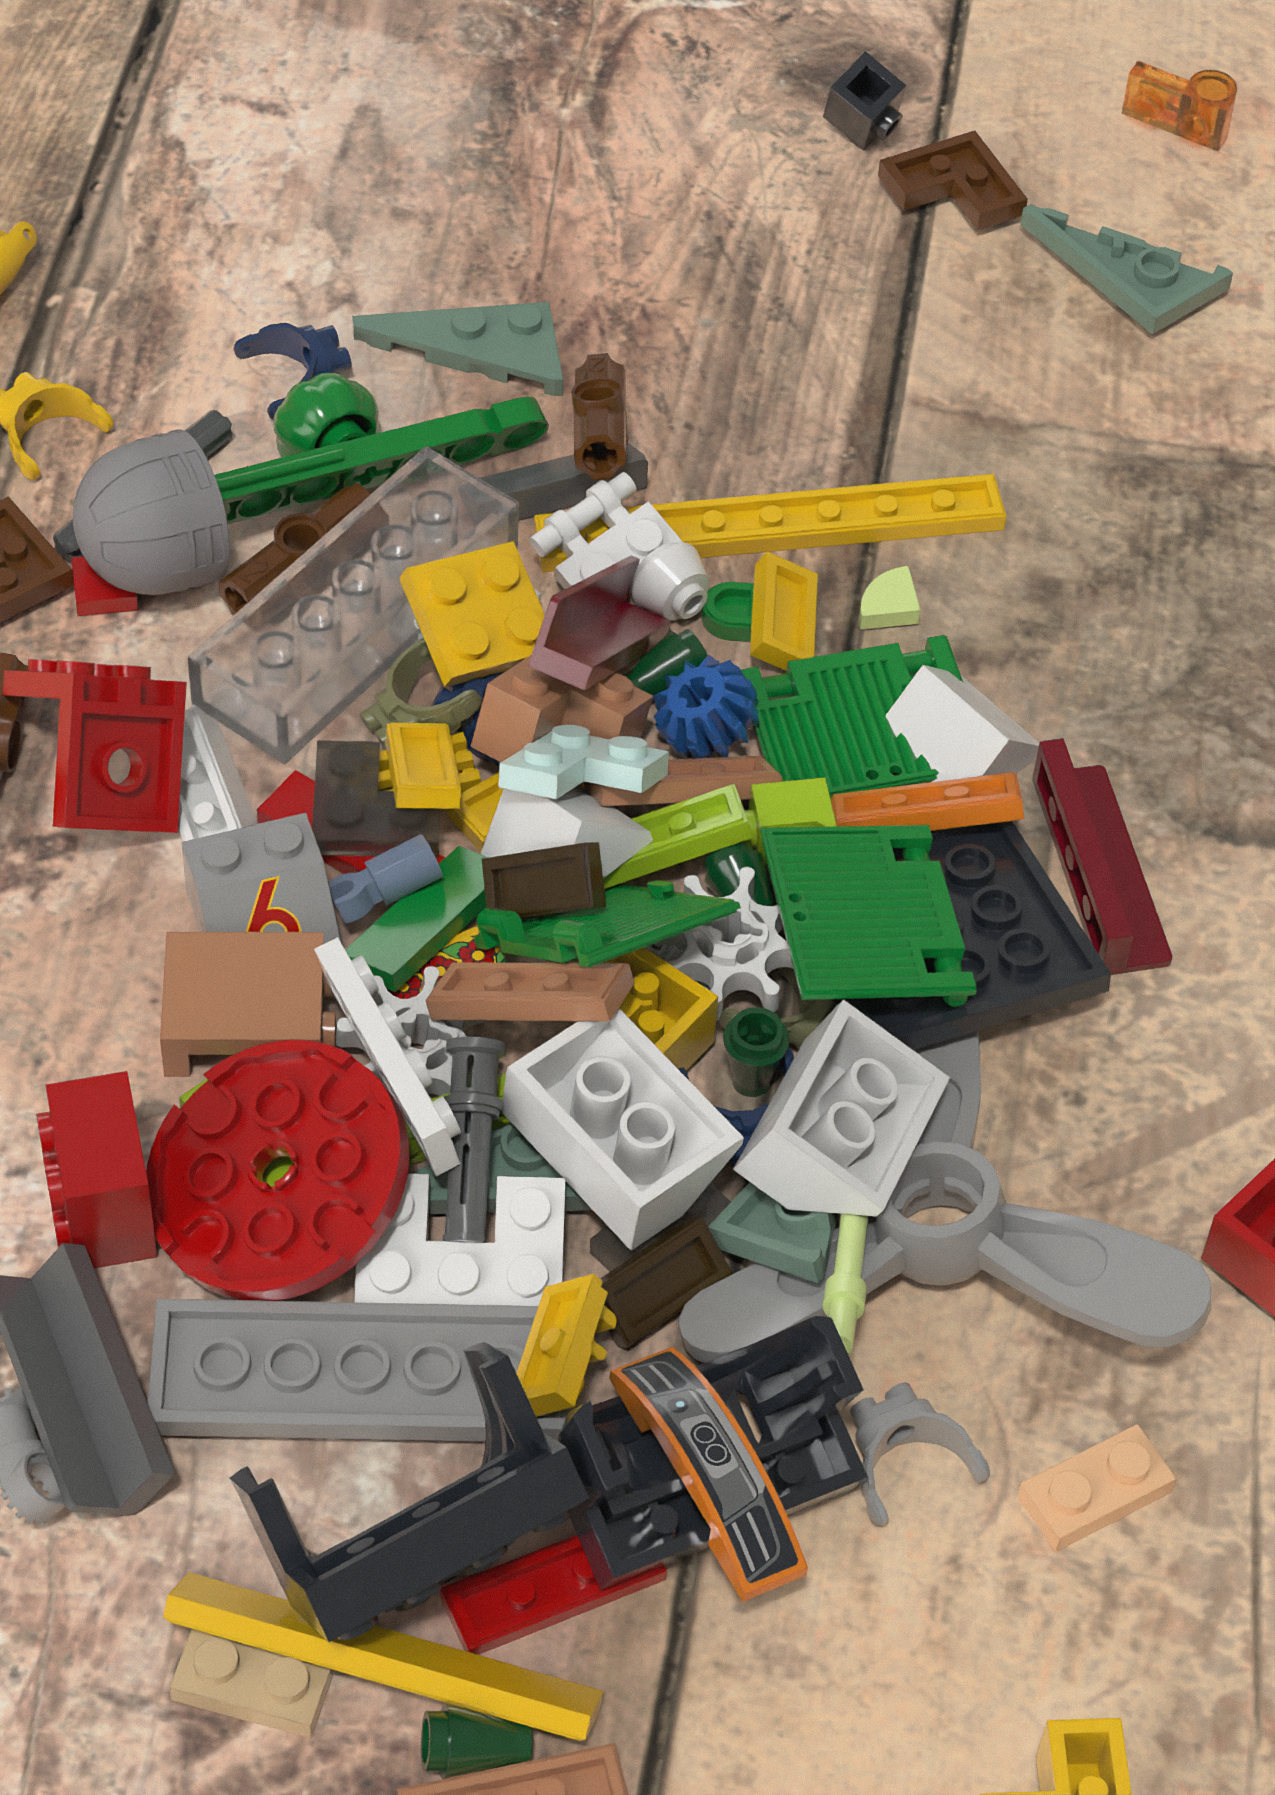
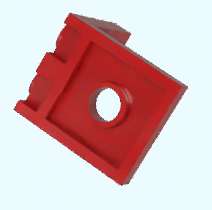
(105, 712)

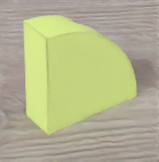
(890, 601)

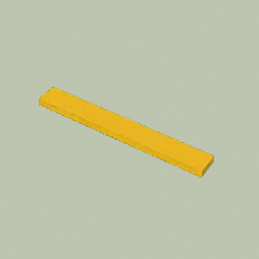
(823, 517)

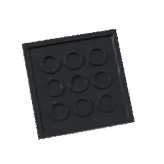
(1015, 937)

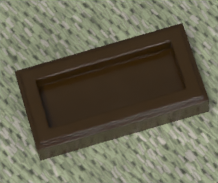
(545, 880)
(662, 1280)

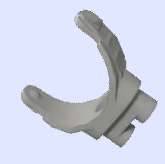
(902, 1421)

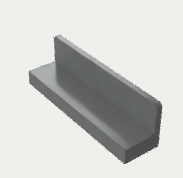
(82, 1387)

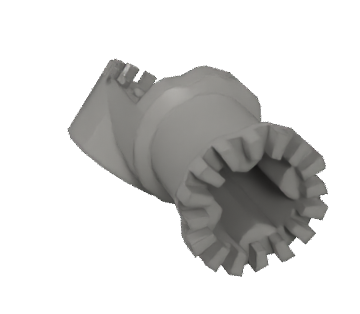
(23, 1458)

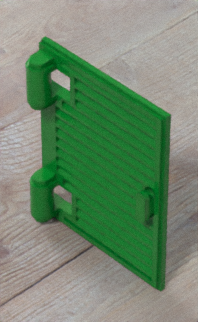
(832, 718)
(861, 917)
(627, 923)

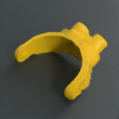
(38, 400)

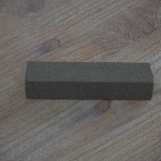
(558, 483)

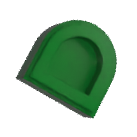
(729, 611)

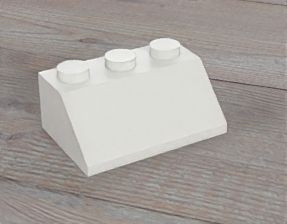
(843, 1119)
(619, 1124)

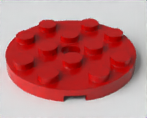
(326, 1209)

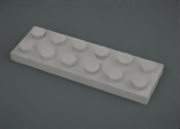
(327, 1368)

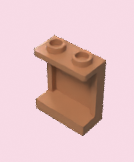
(240, 993)

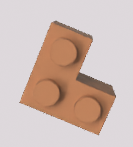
(529, 703)

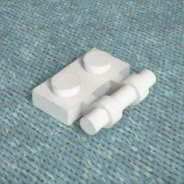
(628, 533)

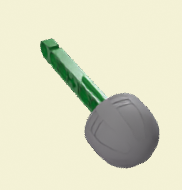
(160, 517)

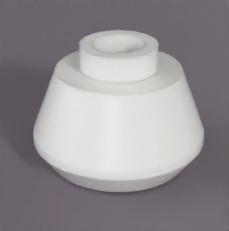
(671, 582)

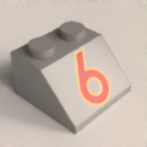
(260, 880)

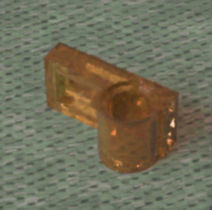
(1187, 108)

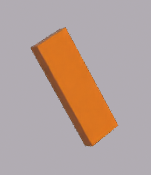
(934, 803)

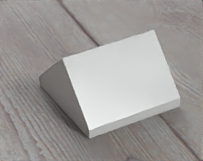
(959, 728)
(537, 822)

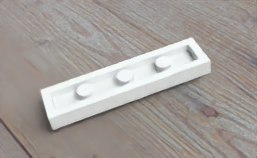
(401, 1073)

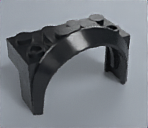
(637, 1502)
(458, 1530)

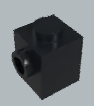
(865, 102)

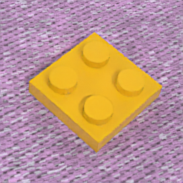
(475, 611)

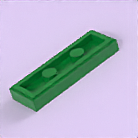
(423, 920)

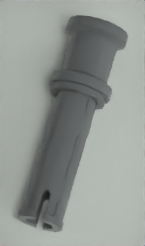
(474, 1106)

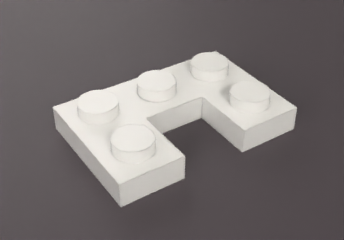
(507, 1272)

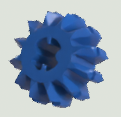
(706, 708)

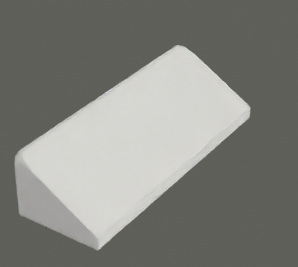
(210, 784)

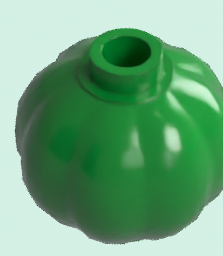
(324, 413)

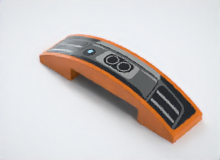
(718, 1469)

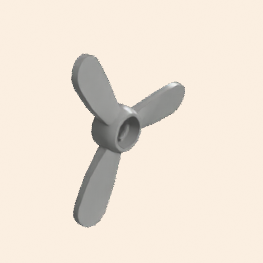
(1059, 1259)

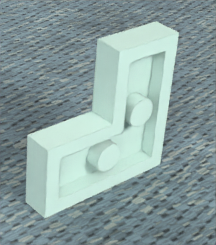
(573, 756)

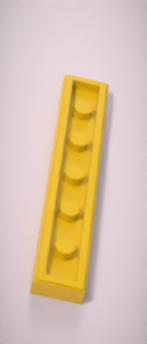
(387, 1658)

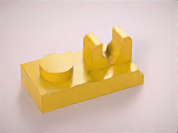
(564, 1343)

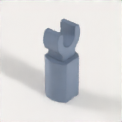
(385, 878)

